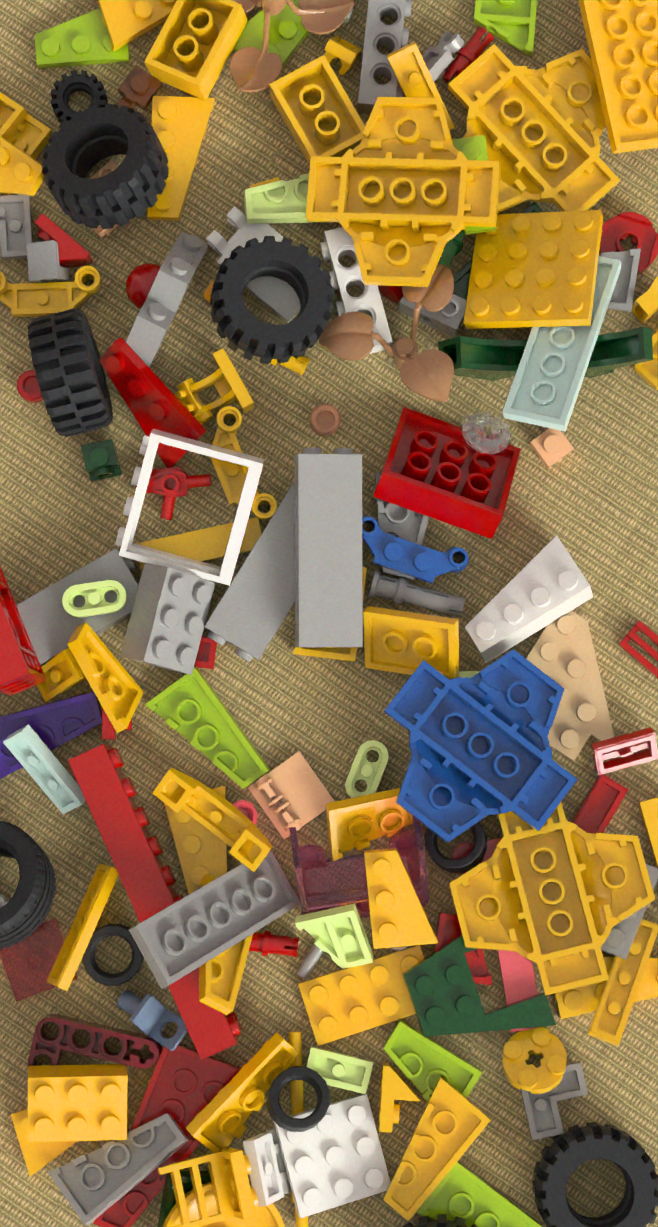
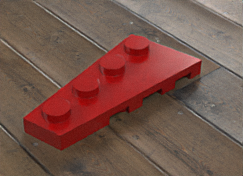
(150, 400)

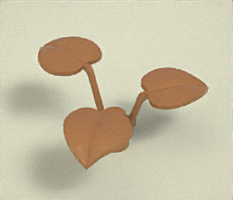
(257, 69)
(427, 375)

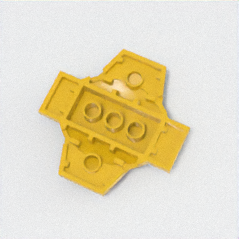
(539, 128)
(403, 191)
(553, 897)

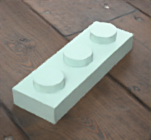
(45, 769)

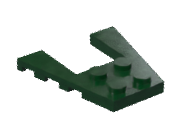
(449, 1001)

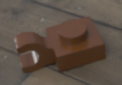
(138, 89)

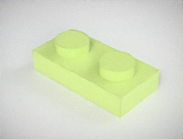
(341, 1069)

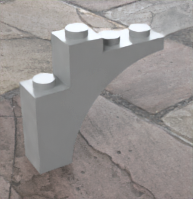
(166, 296)

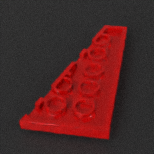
(181, 1088)

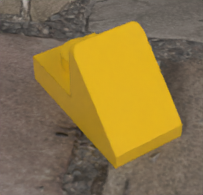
(61, 675)
(392, 1088)

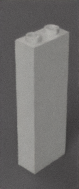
(328, 548)
(261, 589)
(52, 626)

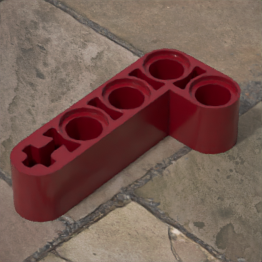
(97, 1048)

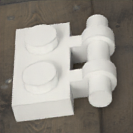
(267, 1167)

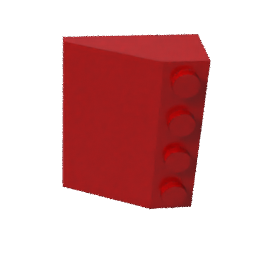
(444, 477)

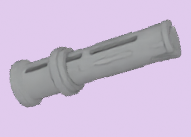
(401, 591)

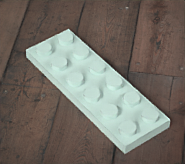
(557, 362)

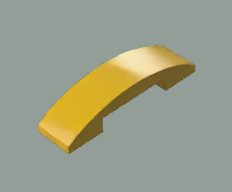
(215, 814)

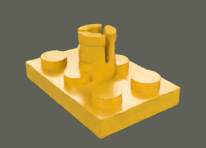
(403, 639)

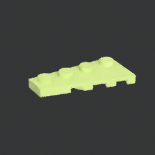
(277, 202)

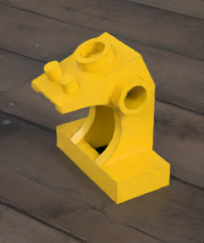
(226, 383)

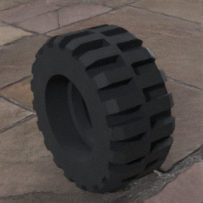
(87, 141)
(277, 261)
(70, 372)
(591, 1143)

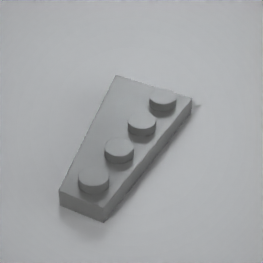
(107, 1174)

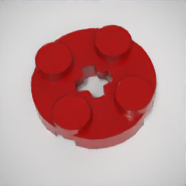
(634, 226)

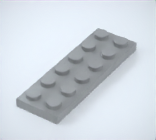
(213, 919)

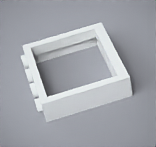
(134, 505)

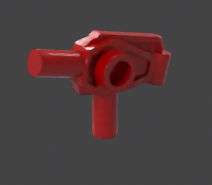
(174, 483)

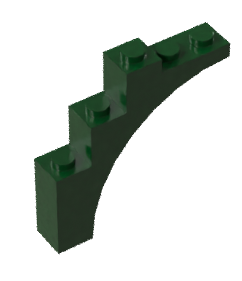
(500, 358)

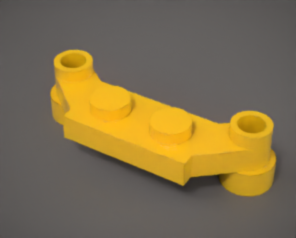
(49, 297)
(233, 475)

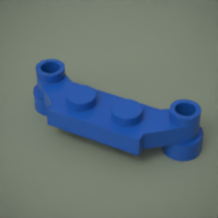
(410, 557)

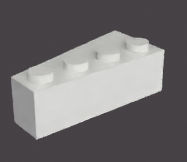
(530, 601)

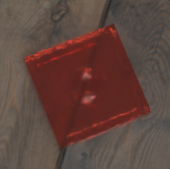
(33, 959)

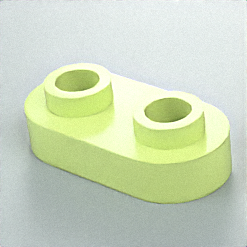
(95, 598)
(365, 770)

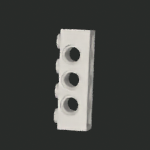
(338, 244)

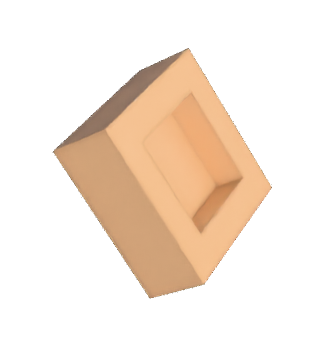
(551, 446)

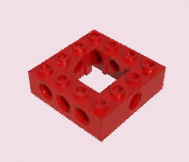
(18, 659)

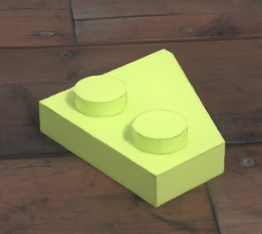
(339, 934)

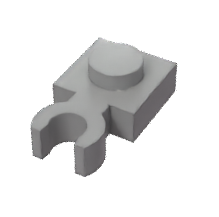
(440, 57)

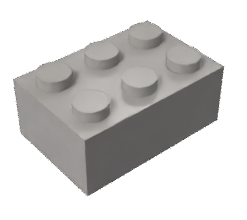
(168, 618)

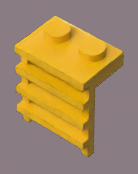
(230, 1186)

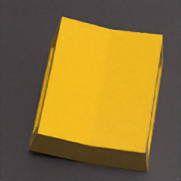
(647, 303)

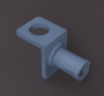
(151, 1017)

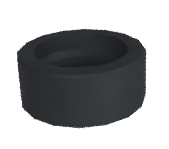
(459, 865)
(96, 972)
(322, 1092)

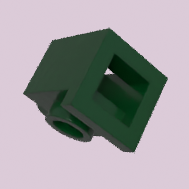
(101, 460)

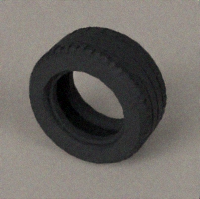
(34, 890)

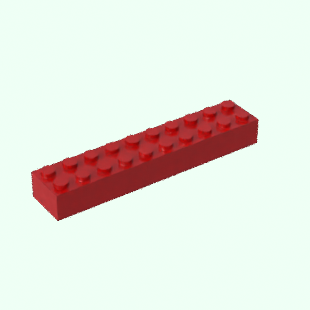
(146, 880)

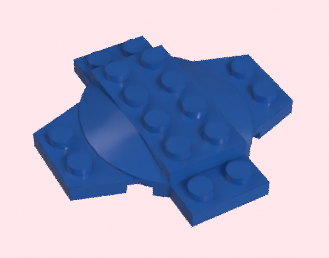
(480, 746)

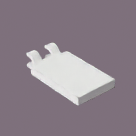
(269, 290)

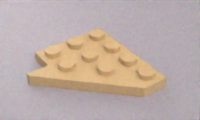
(569, 658)

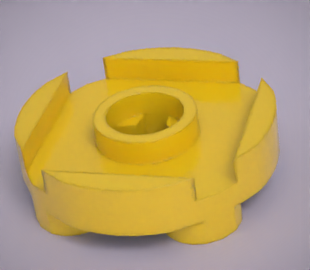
(528, 1077)

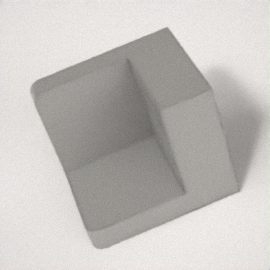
(44, 263)

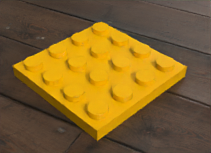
(535, 271)

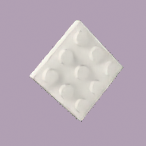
(335, 1159)

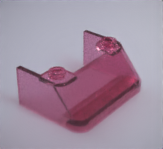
(343, 882)

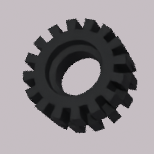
(75, 83)

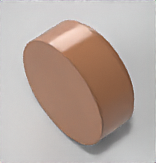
(325, 420)

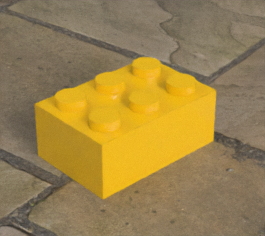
(196, 44)
(317, 110)
(77, 1102)

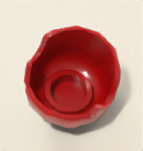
(140, 283)

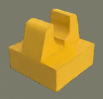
(344, 50)

